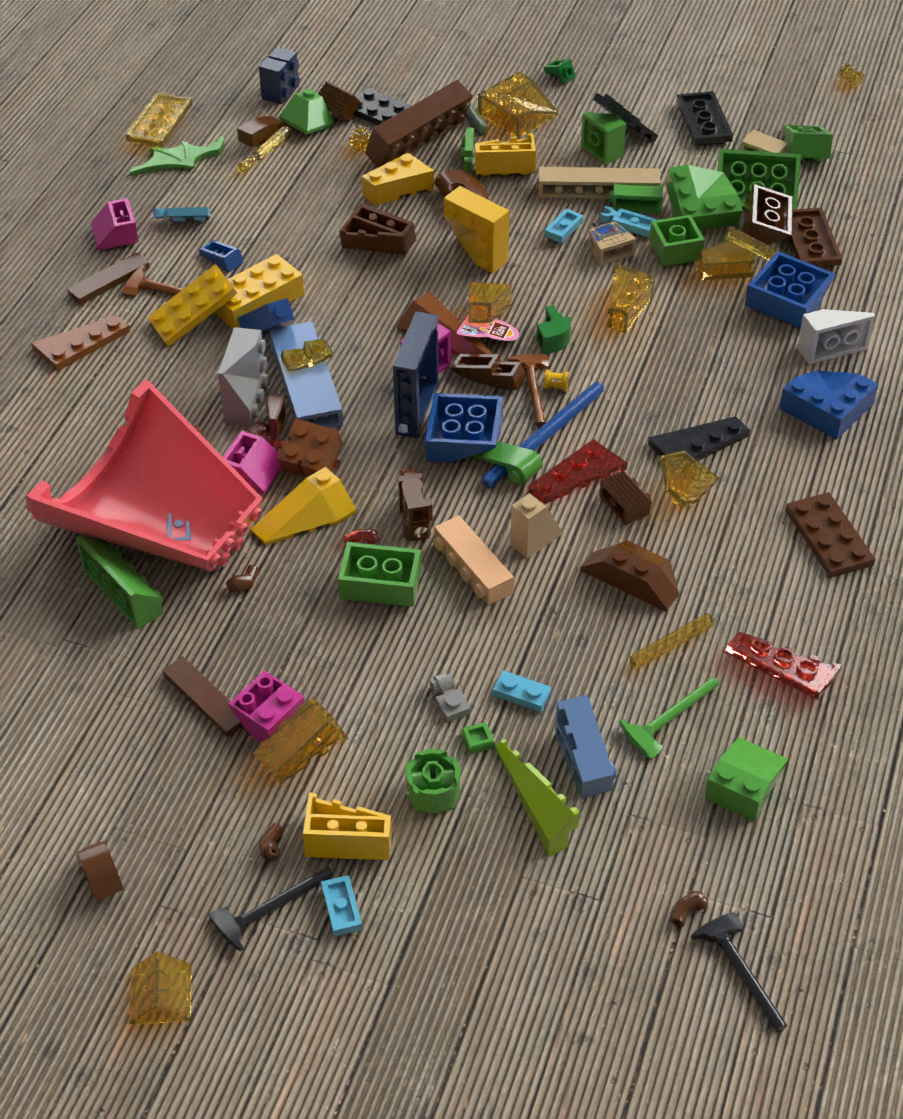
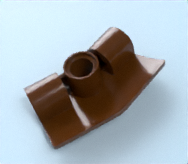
(452, 179)

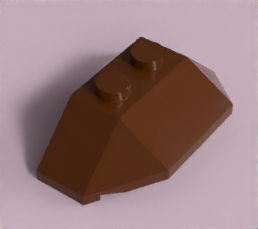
(635, 572)

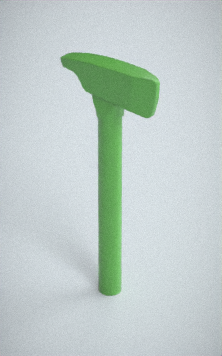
(642, 736)

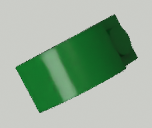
(554, 332)

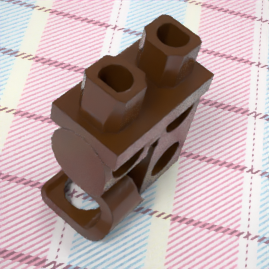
(415, 509)

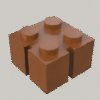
(310, 445)

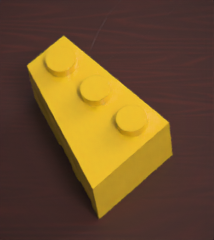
(506, 157)
(397, 178)

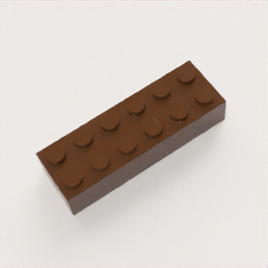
(418, 124)

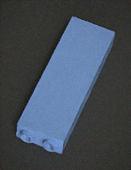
(310, 389)

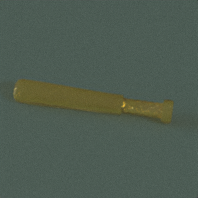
(276, 139)

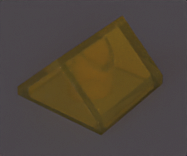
(160, 990)

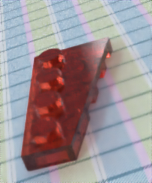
(576, 471)
(797, 671)

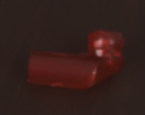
(362, 534)

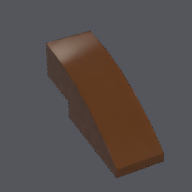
(259, 130)
(490, 370)

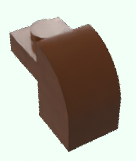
(99, 870)

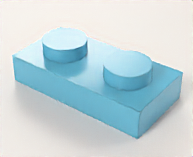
(563, 226)
(521, 691)
(341, 905)

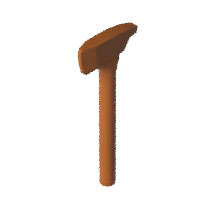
(139, 281)
(530, 363)

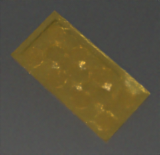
(159, 119)

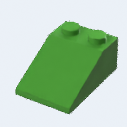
(808, 141)
(744, 778)

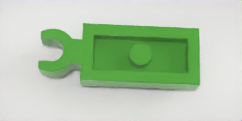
(467, 149)

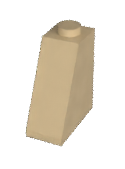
(531, 526)

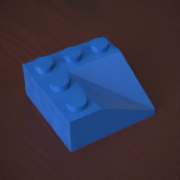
(788, 288)
(829, 399)
(462, 426)

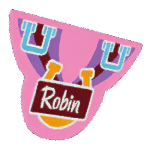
(496, 329)

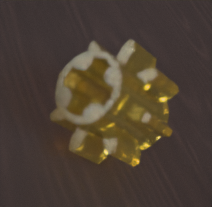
(359, 138)

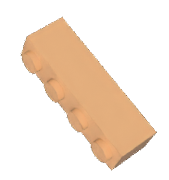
(473, 560)

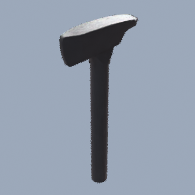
(231, 927)
(719, 932)

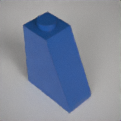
(268, 316)

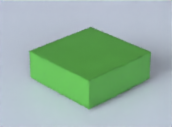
(477, 738)

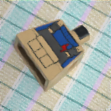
(610, 242)

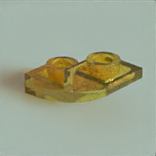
(310, 355)

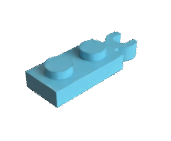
(198, 214)
(628, 220)

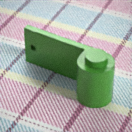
(519, 461)

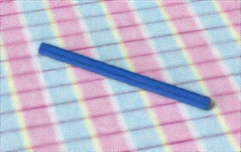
(548, 429)

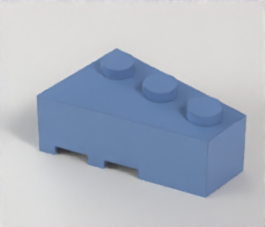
(583, 746)

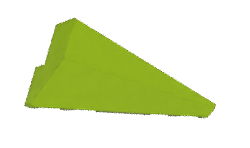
(544, 807)

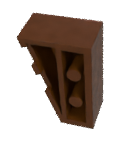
(377, 231)

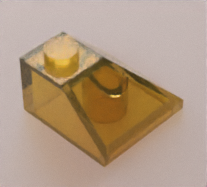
(685, 478)

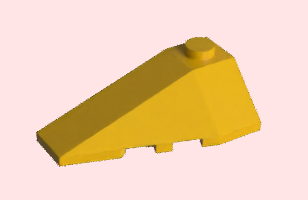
(311, 504)

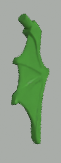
(179, 157)

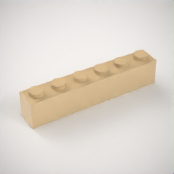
(590, 181)

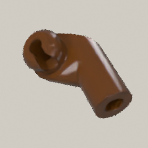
(244, 581)
(267, 843)
(685, 904)

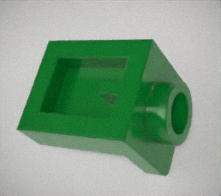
(561, 68)

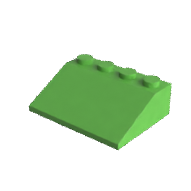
(765, 169)

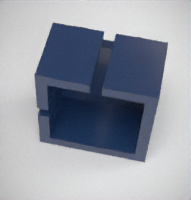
(279, 75)

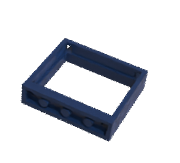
(415, 358)

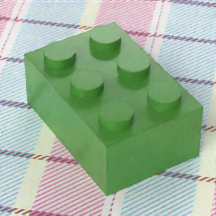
(379, 574)

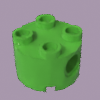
(433, 781)

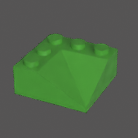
(703, 195)

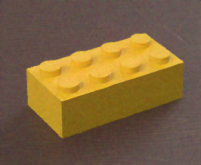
(260, 285)

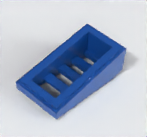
(222, 255)

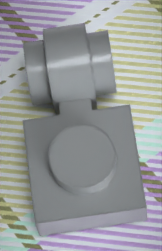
(450, 703)

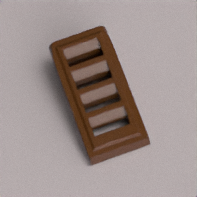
(276, 414)

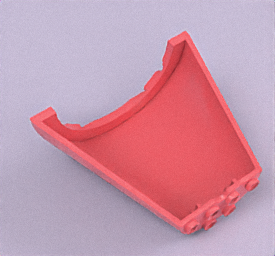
(152, 470)

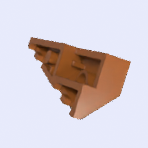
(430, 304)

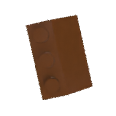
(767, 215)

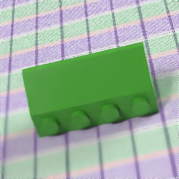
(119, 581)

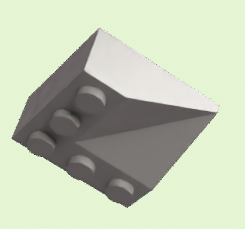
(243, 377)

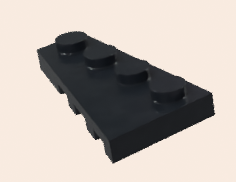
(631, 121)
(701, 439)

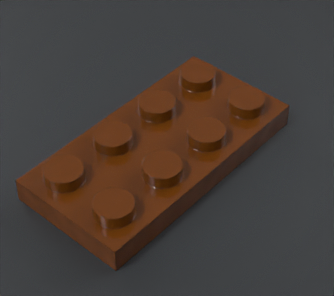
(813, 238)
(830, 534)

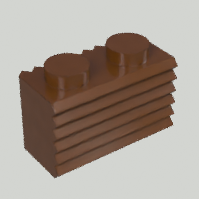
(338, 101)
(625, 497)

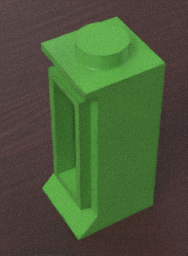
(637, 198)

